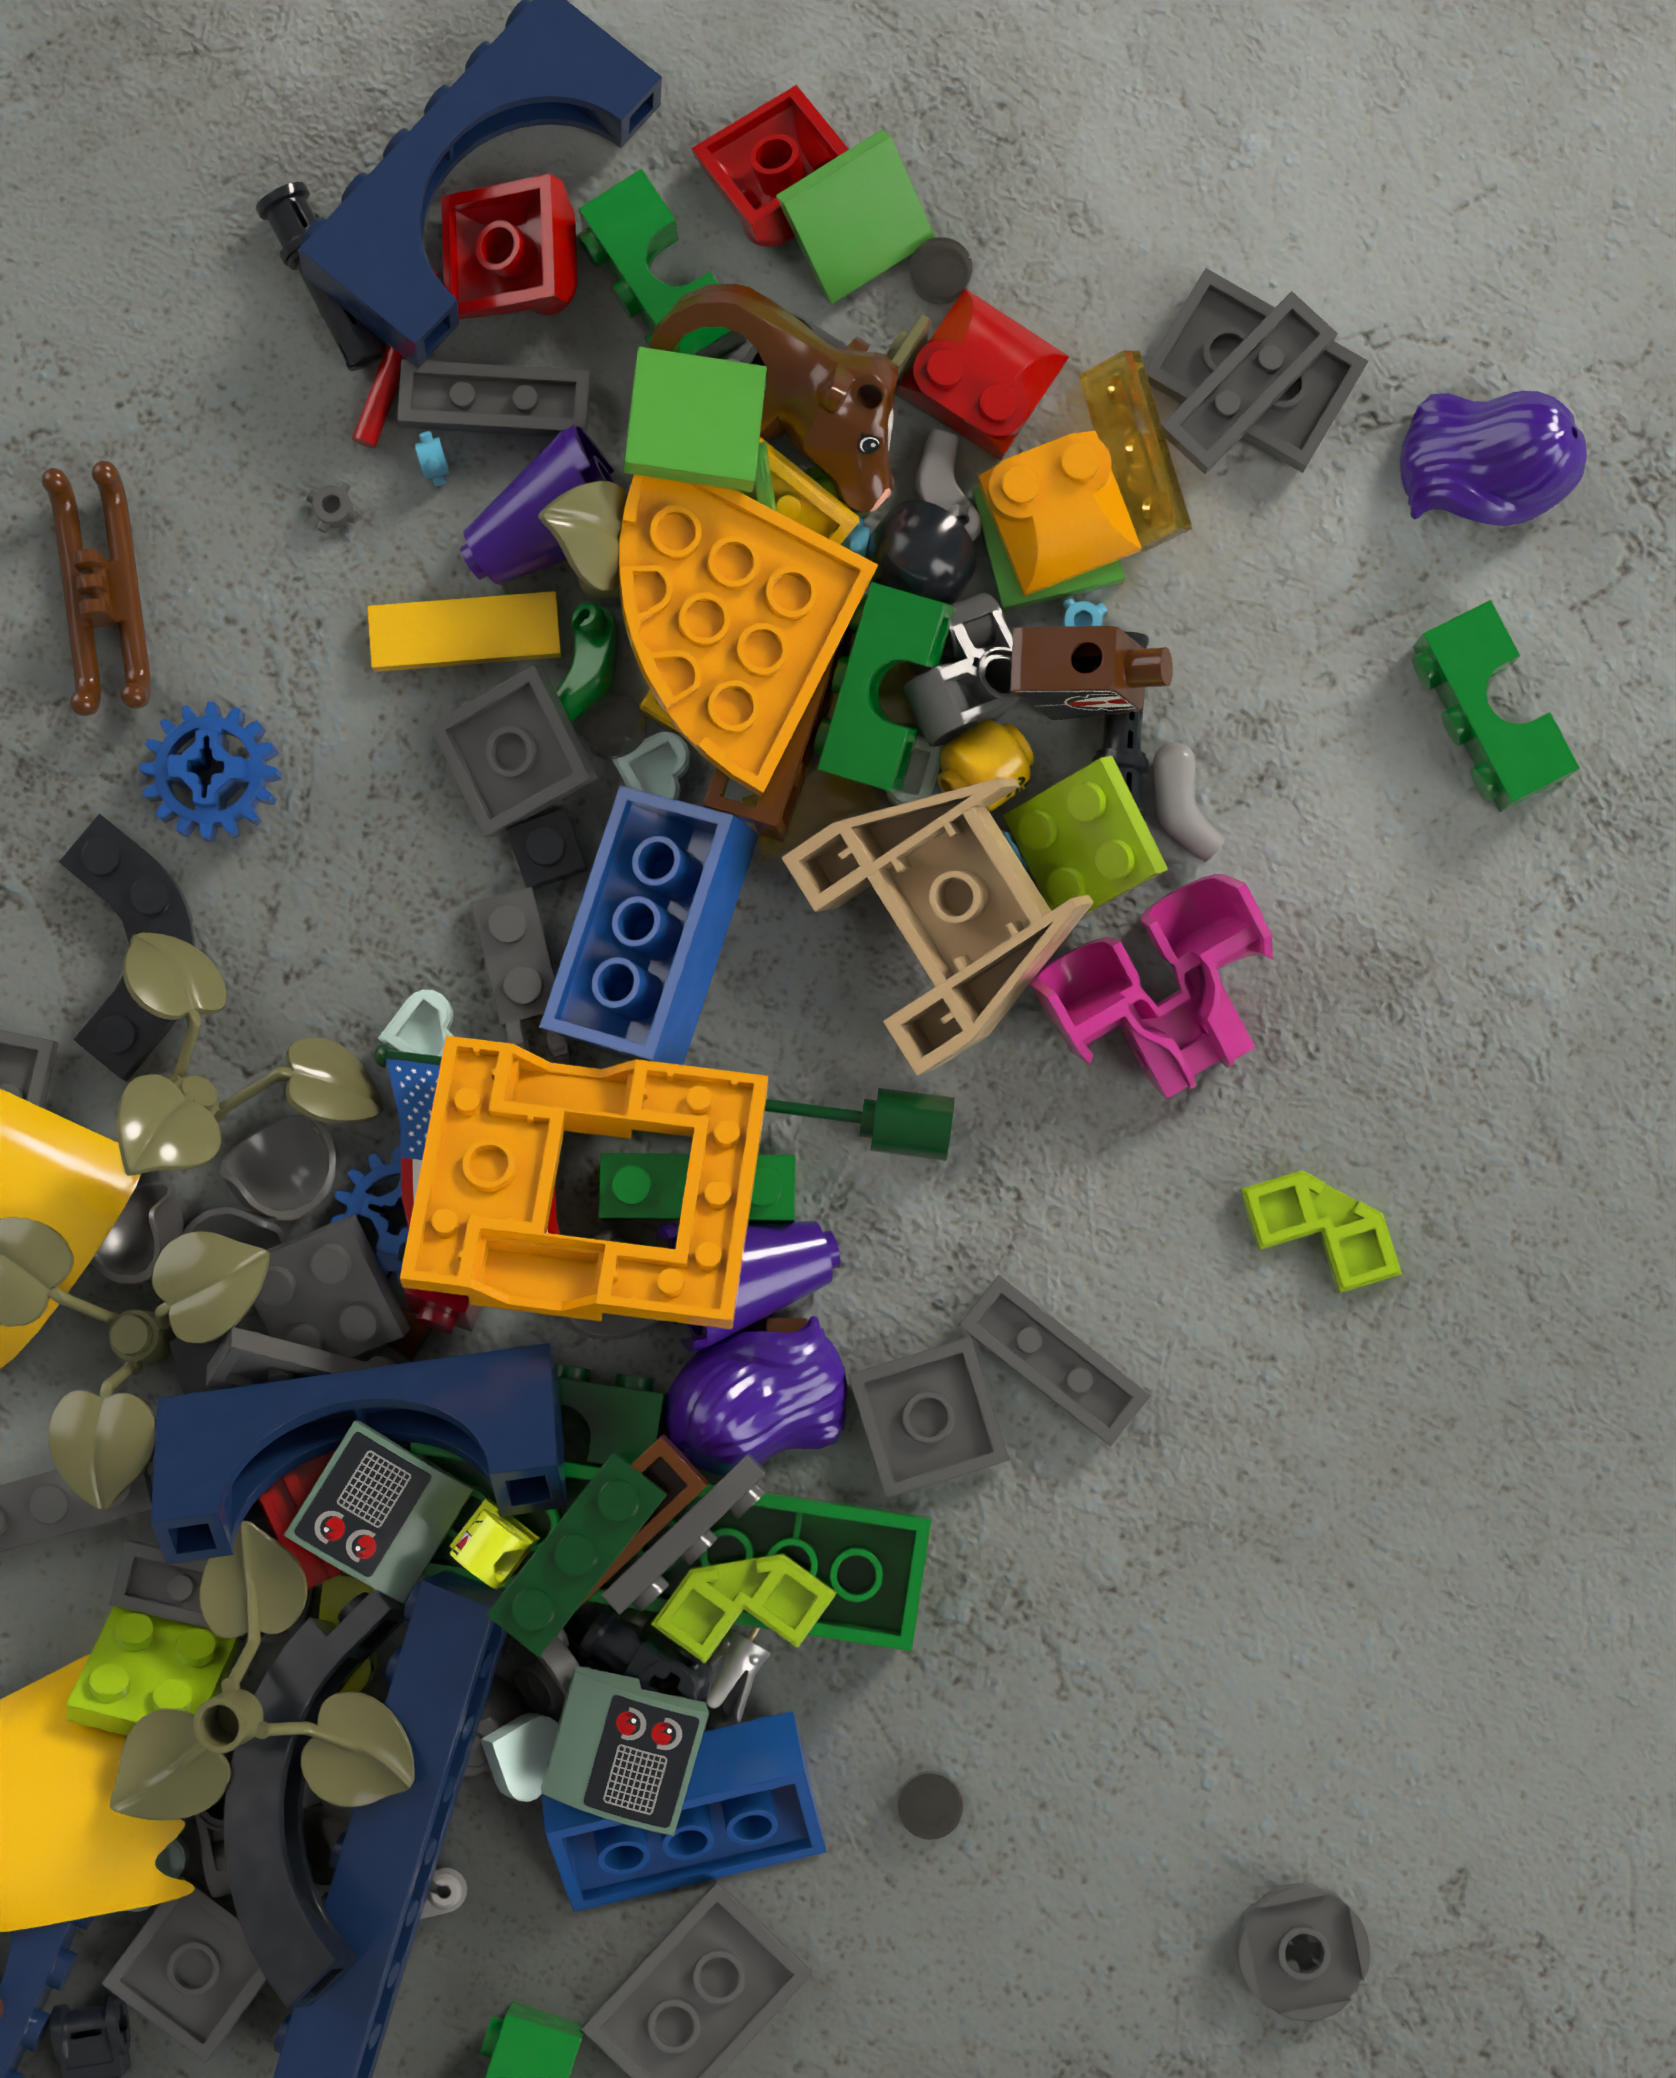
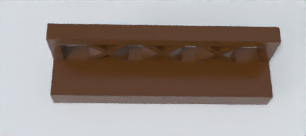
(781, 795)

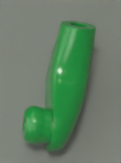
(593, 659)

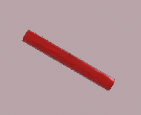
(379, 398)

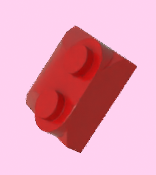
(764, 157)
(510, 248)
(982, 374)

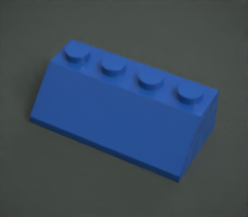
(650, 927)
(741, 1812)

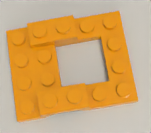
(494, 1174)

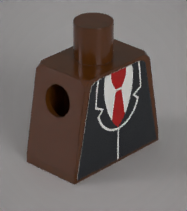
(1084, 670)

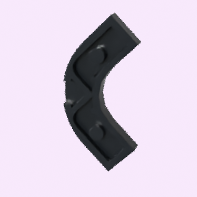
(146, 902)

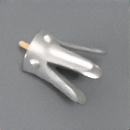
(734, 1671)

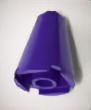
(507, 534)
(778, 1268)

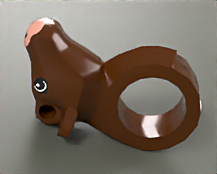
(822, 397)

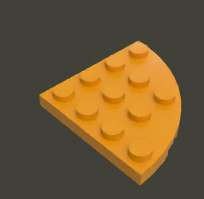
(731, 616)

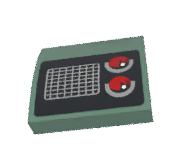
(379, 1512)
(624, 1750)

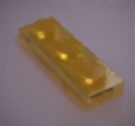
(1140, 457)

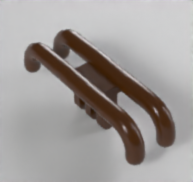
(100, 590)

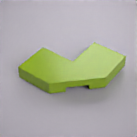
(1350, 1230)
(766, 1587)

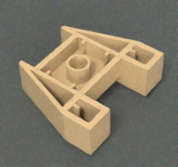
(956, 902)

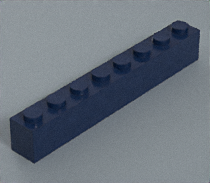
(395, 1843)

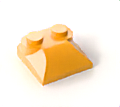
(1058, 511)

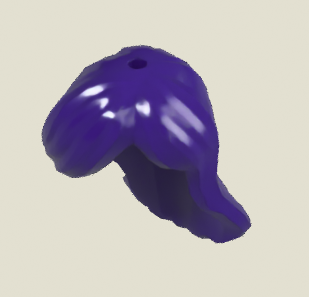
(1491, 458)
(757, 1398)

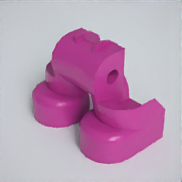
(1178, 1037)

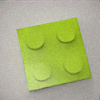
(1086, 838)
(148, 1666)

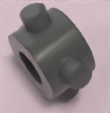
(332, 506)

